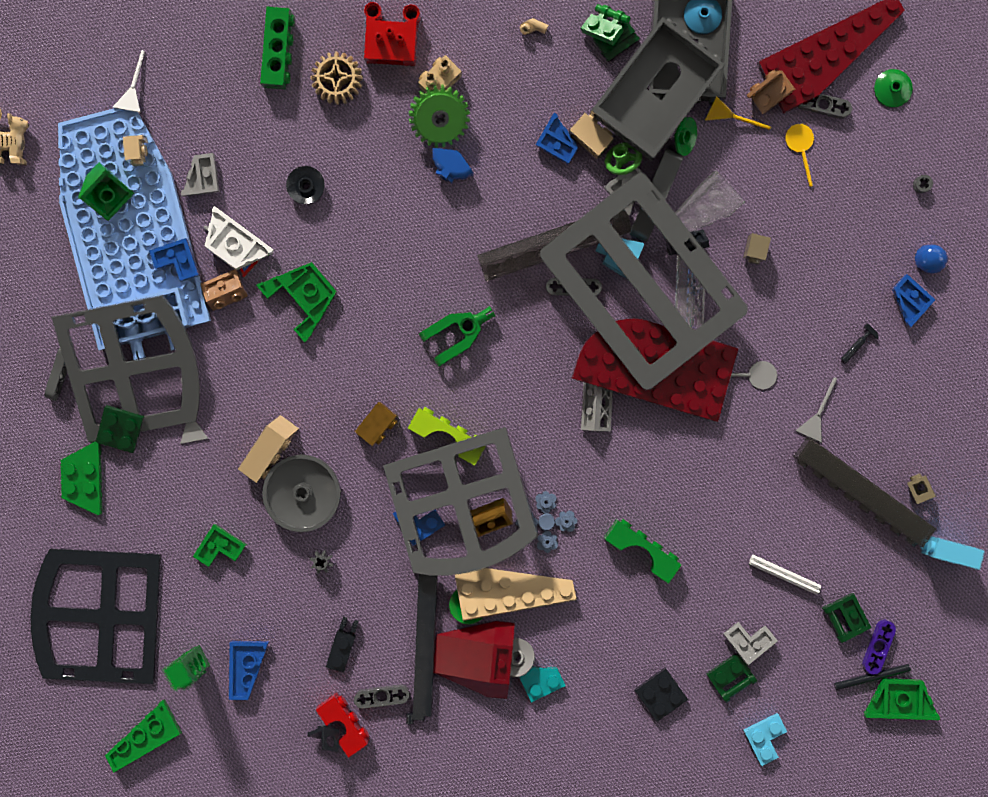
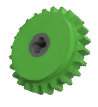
(439, 102)

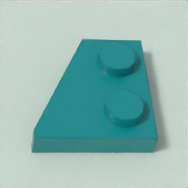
(541, 682)

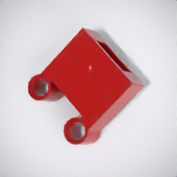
(390, 40)

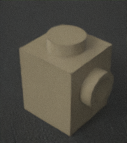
(756, 248)

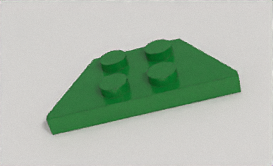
(83, 479)
(901, 701)

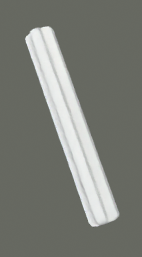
(784, 574)

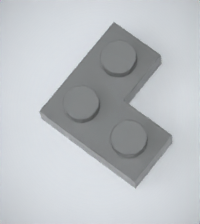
(749, 647)

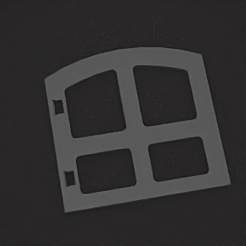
(120, 370)
(458, 496)

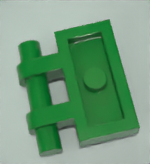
(604, 29)

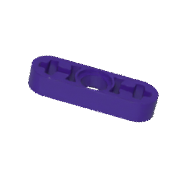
(868, 657)

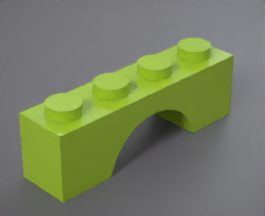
(425, 423)

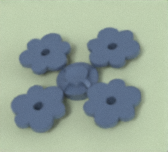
(547, 521)

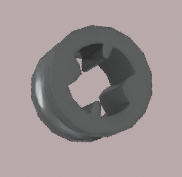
(929, 183)

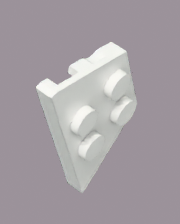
(233, 242)

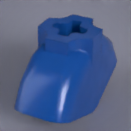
(451, 165)

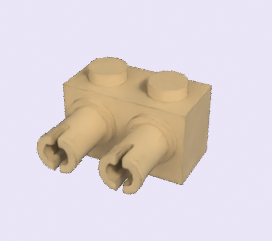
(443, 73)

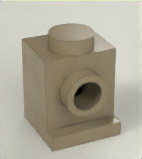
(921, 496)

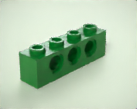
(274, 18)
(187, 668)

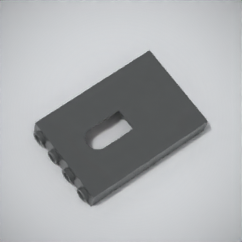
(715, 41)
(636, 112)

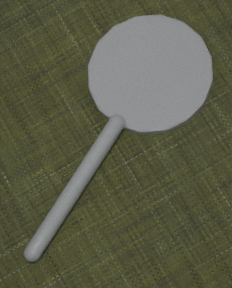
(761, 375)

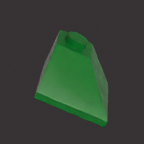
(104, 191)

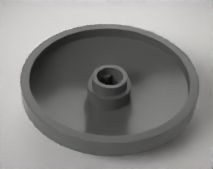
(301, 493)

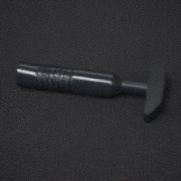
(859, 343)

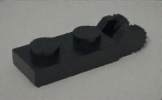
(342, 646)

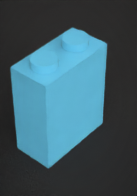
(953, 552)

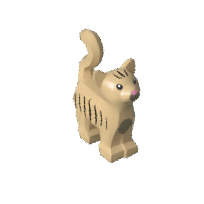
(14, 140)

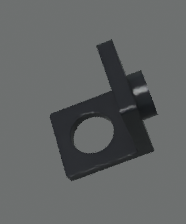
(323, 732)

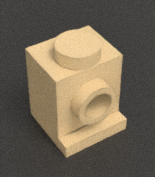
(135, 150)

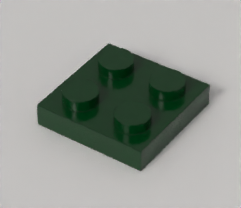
(119, 429)

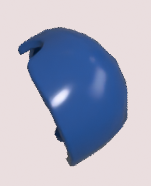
(931, 258)

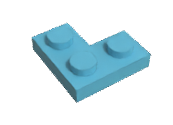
(760, 736)

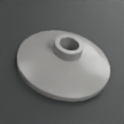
(525, 650)

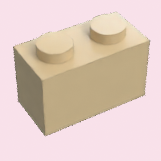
(591, 135)

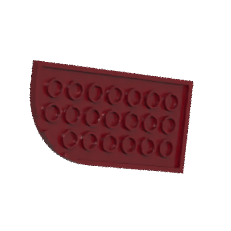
(693, 388)

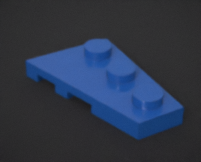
(244, 666)

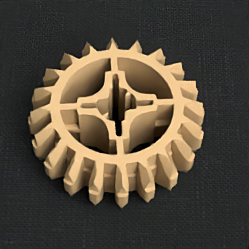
(336, 61)

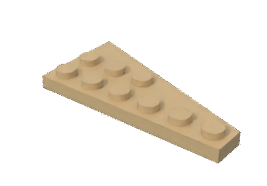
(501, 592)

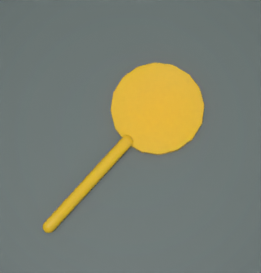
(799, 139)

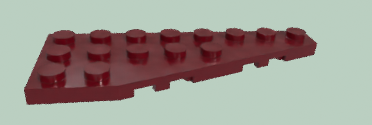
(823, 56)

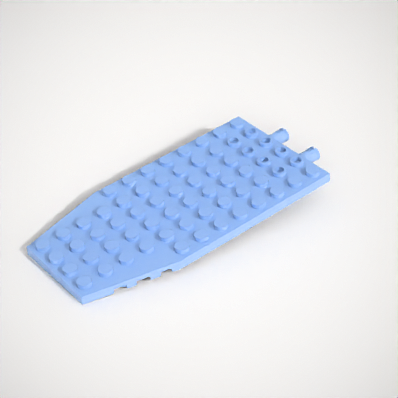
(115, 253)

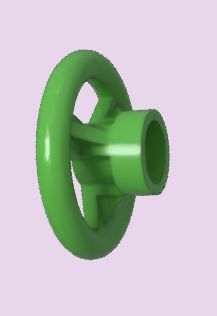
(622, 156)

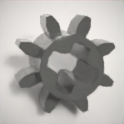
(322, 556)

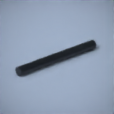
(872, 677)

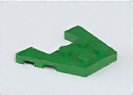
(308, 289)

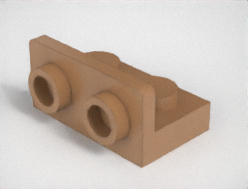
(770, 91)
(223, 290)

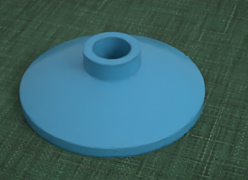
(702, 23)

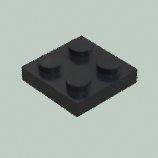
(661, 694)

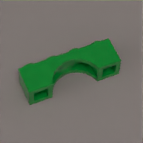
(662, 564)

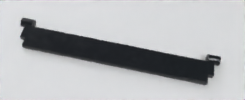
(424, 648)

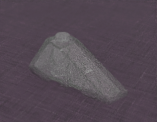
(709, 203)

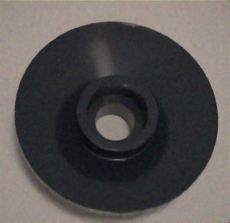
(298, 178)

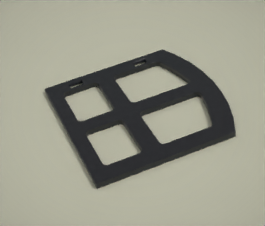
(106, 616)

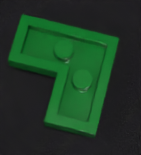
(219, 541)

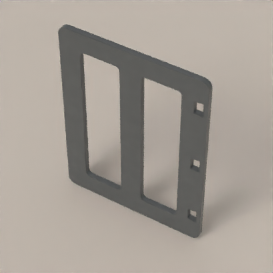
(598, 224)

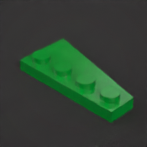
(152, 732)

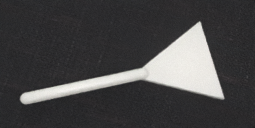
(129, 100)

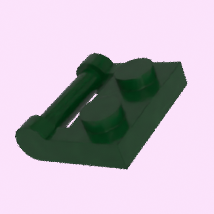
(852, 615)
(729, 671)

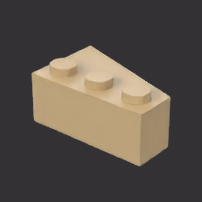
(268, 448)

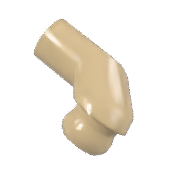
(532, 25)

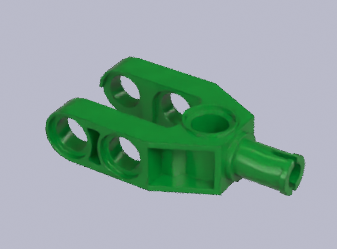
(460, 319)

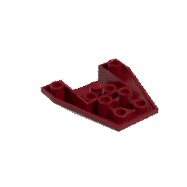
(477, 657)

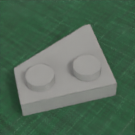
(202, 176)

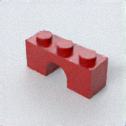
(336, 710)

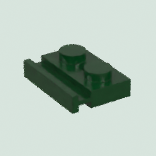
(625, 41)

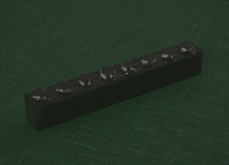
(527, 251)
(864, 492)

